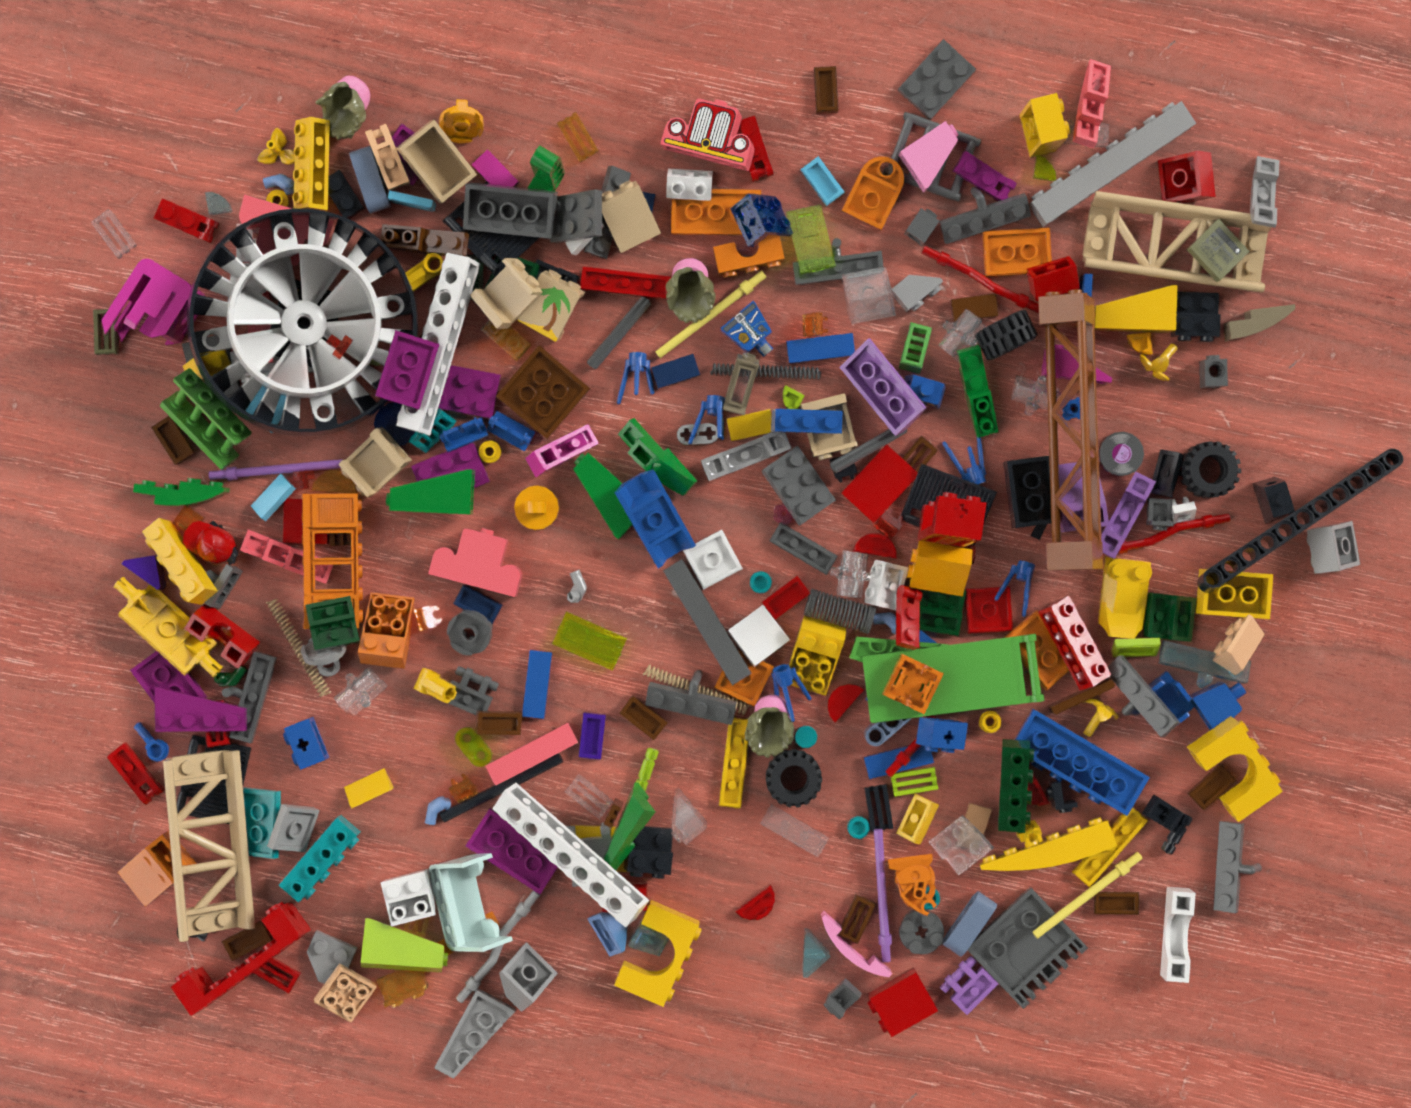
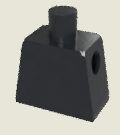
(1273, 499)

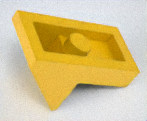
(213, 363)

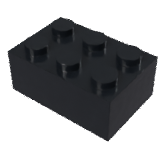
(1028, 491)

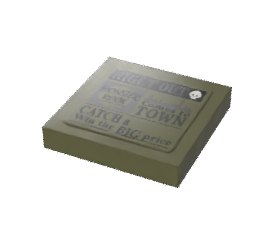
(1217, 250)

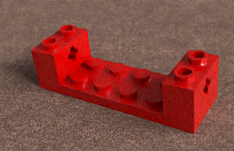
(952, 520)
(198, 990)

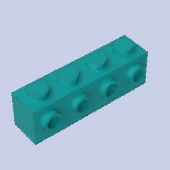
(319, 859)

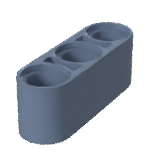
(370, 179)
(885, 731)
(969, 923)

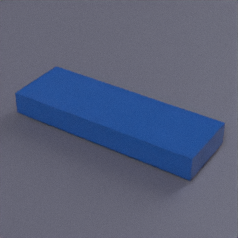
(820, 348)
(537, 684)
(880, 762)

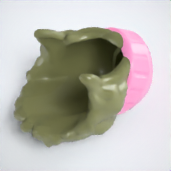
(345, 106)
(690, 291)
(769, 727)

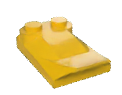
(1124, 597)

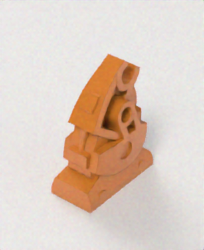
(912, 878)

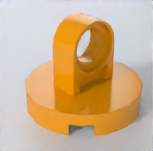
(461, 122)
(536, 507)

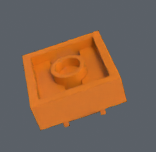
(910, 681)

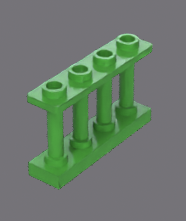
(197, 427)

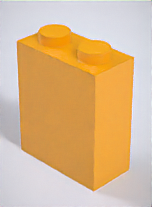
(939, 568)

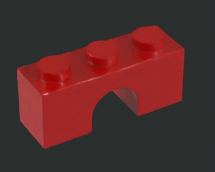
(210, 623)

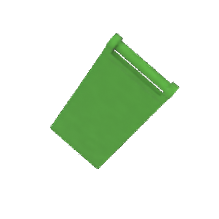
(973, 677)

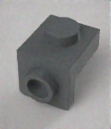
(1159, 513)
(841, 998)

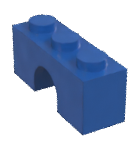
(806, 421)

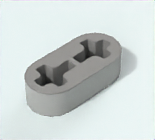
(697, 439)

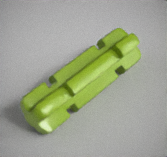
(647, 767)

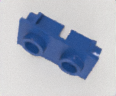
(510, 430)
(464, 434)

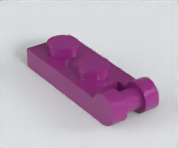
(983, 176)

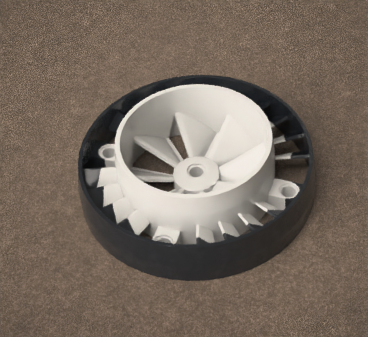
(255, 349)

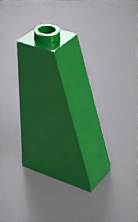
(601, 488)
(441, 494)

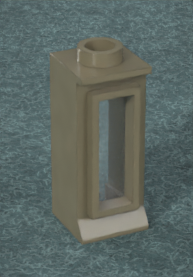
(741, 383)

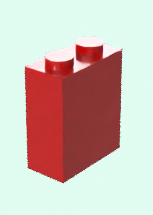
(901, 1003)

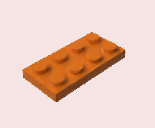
(708, 217)

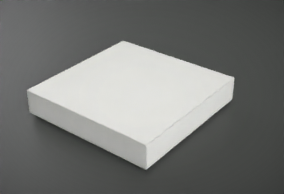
(713, 559)
(758, 635)

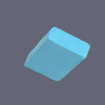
(822, 181)
(412, 201)
(273, 497)

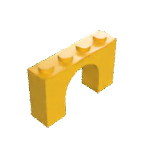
(1258, 784)
(657, 985)

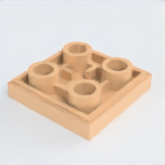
(345, 993)

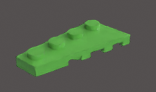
(870, 646)

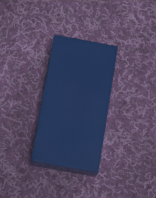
(675, 371)
(473, 600)

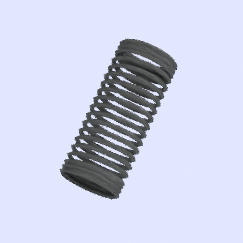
(867, 618)

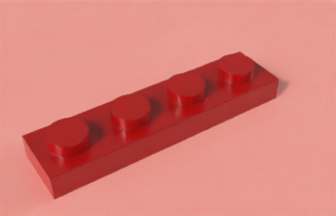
(624, 282)

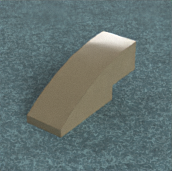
(1256, 321)

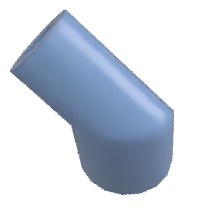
(280, 180)
(886, 618)
(435, 807)

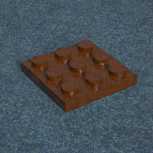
(543, 392)

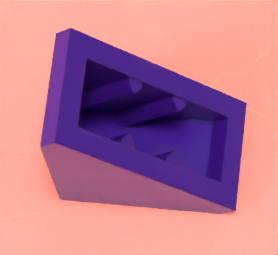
(148, 569)

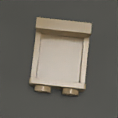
(628, 216)
(825, 444)
(374, 462)

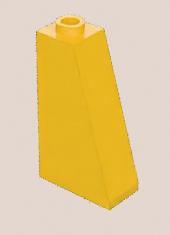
(1140, 313)

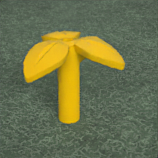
(275, 146)
(1159, 364)
(1102, 714)

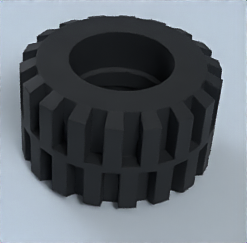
(1006, 335)
(1228, 469)
(799, 796)

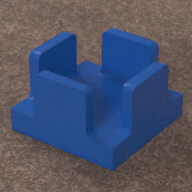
(1172, 695)

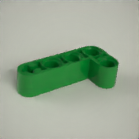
(547, 170)

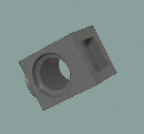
(922, 226)
(1206, 379)

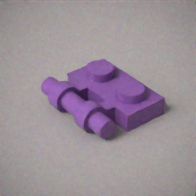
(973, 990)

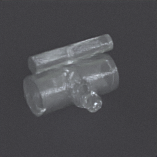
(961, 333)
(1031, 393)
(851, 574)
(359, 691)

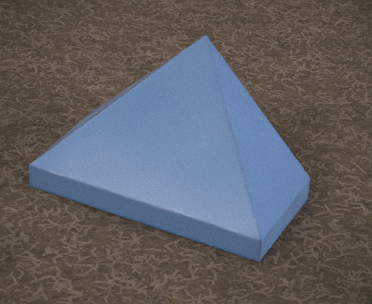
(610, 932)

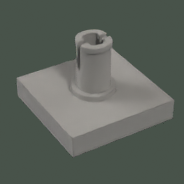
(293, 828)

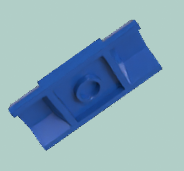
(654, 517)

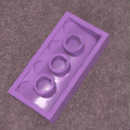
(883, 387)

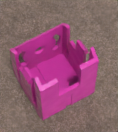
(154, 292)

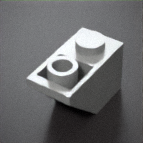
(914, 289)

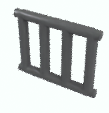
(910, 119)

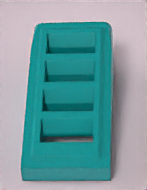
(445, 424)

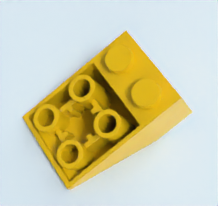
(816, 653)

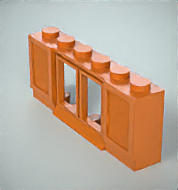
(331, 515)

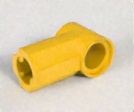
(421, 273)
(432, 685)

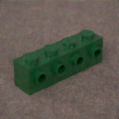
(1014, 785)

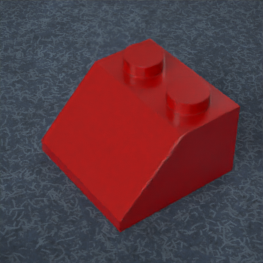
(1187, 177)

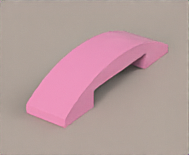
(873, 965)

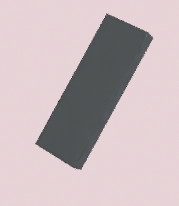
(803, 548)

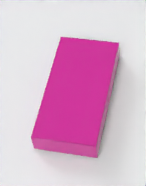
(494, 171)

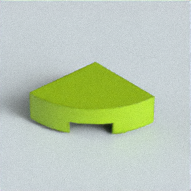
(792, 398)

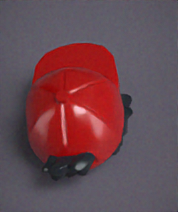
(210, 542)

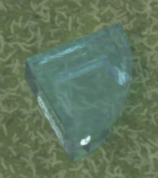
(217, 204)

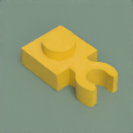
(1032, 833)

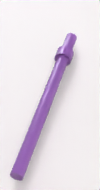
(233, 473)
(884, 937)

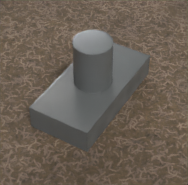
(224, 584)

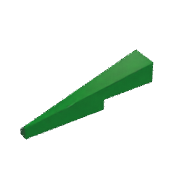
(632, 820)

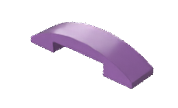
(1126, 514)

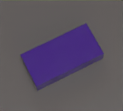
(592, 735)

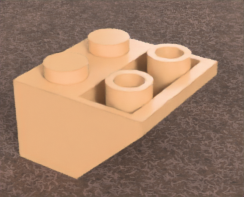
(1239, 644)

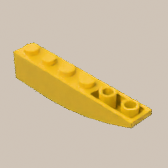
(1057, 849)

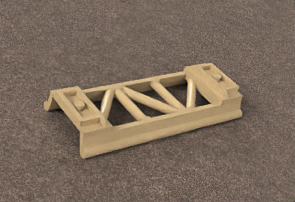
(1105, 220)
(210, 768)

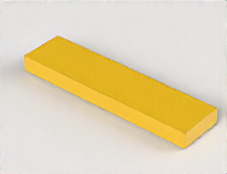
(734, 764)
(1123, 831)

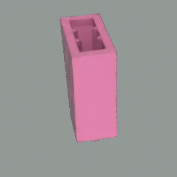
(929, 153)

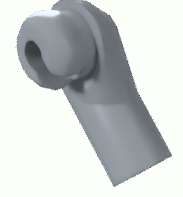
(578, 589)

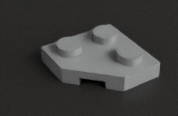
(326, 954)

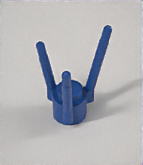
(637, 362)
(714, 406)
(975, 473)
(1024, 573)
(783, 676)

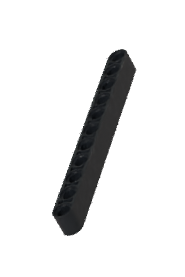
(1308, 513)

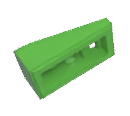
(911, 365)

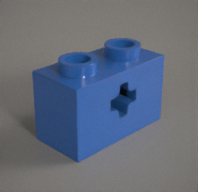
(942, 734)
(310, 754)

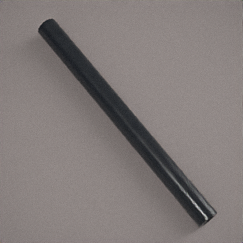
(497, 790)

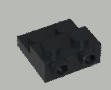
(1197, 316)
(651, 853)

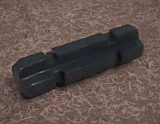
(1175, 836)

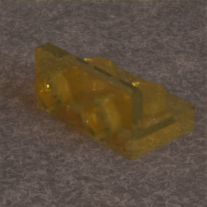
(402, 985)

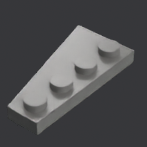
(477, 1025)

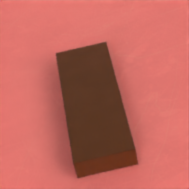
(1081, 696)

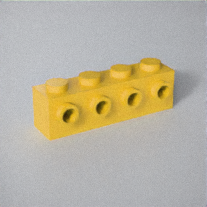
(311, 163)
(180, 562)

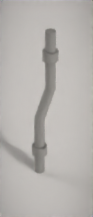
(474, 982)

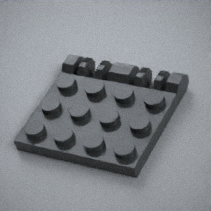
(1016, 955)

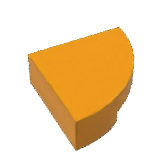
(1141, 342)

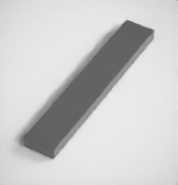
(707, 622)

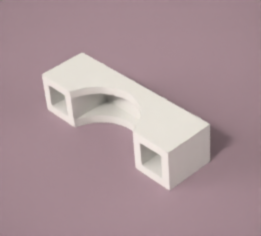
(1175, 955)

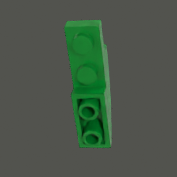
(977, 391)
(652, 457)
(189, 492)

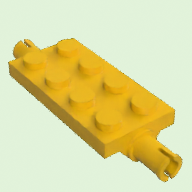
(163, 628)

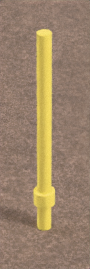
(745, 288)
(1121, 869)

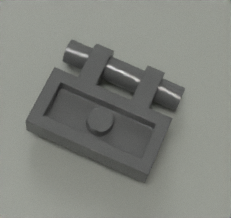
(469, 698)

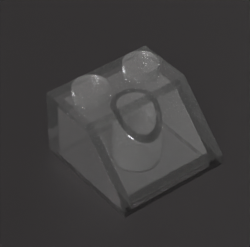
(868, 295)
(686, 819)

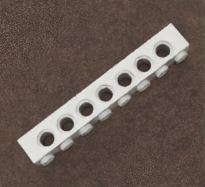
(446, 334)
(570, 854)

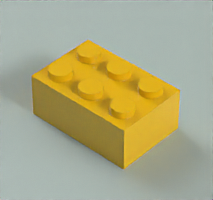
(1044, 124)
(1239, 597)

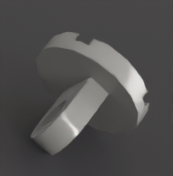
(323, 658)

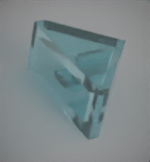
(647, 940)
(813, 953)

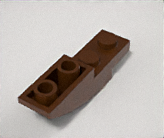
(424, 240)

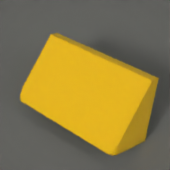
(749, 425)
(368, 788)
(917, 819)

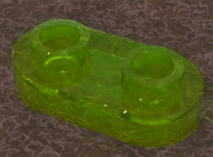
(472, 747)

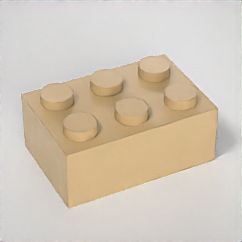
(436, 161)

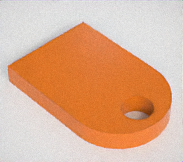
(874, 192)

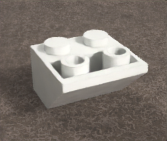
(409, 897)

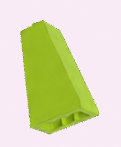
(398, 950)

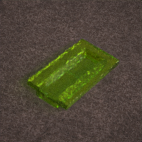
(811, 239)
(589, 641)

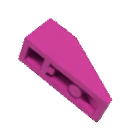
(1067, 366)
(561, 450)

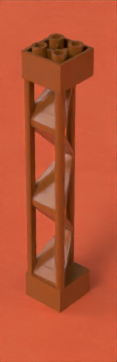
(1056, 313)

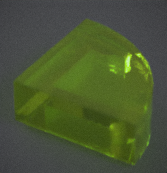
(1043, 169)

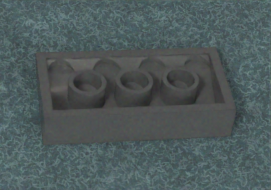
(509, 210)

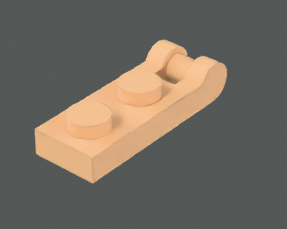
(387, 158)

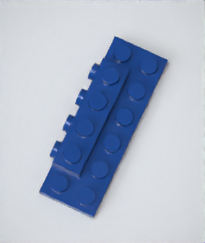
(1082, 763)

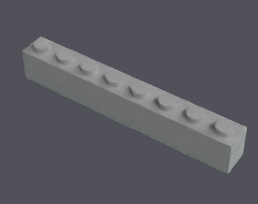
(1111, 164)

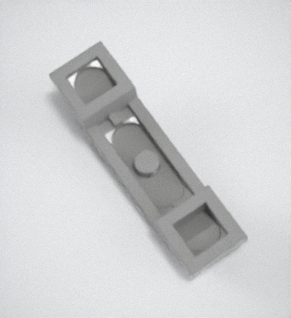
(1263, 192)
(745, 455)

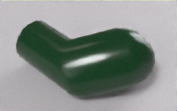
(230, 679)

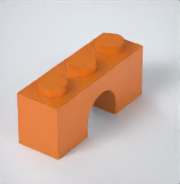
(730, 261)

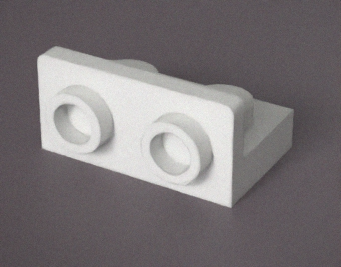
(689, 184)
(884, 584)

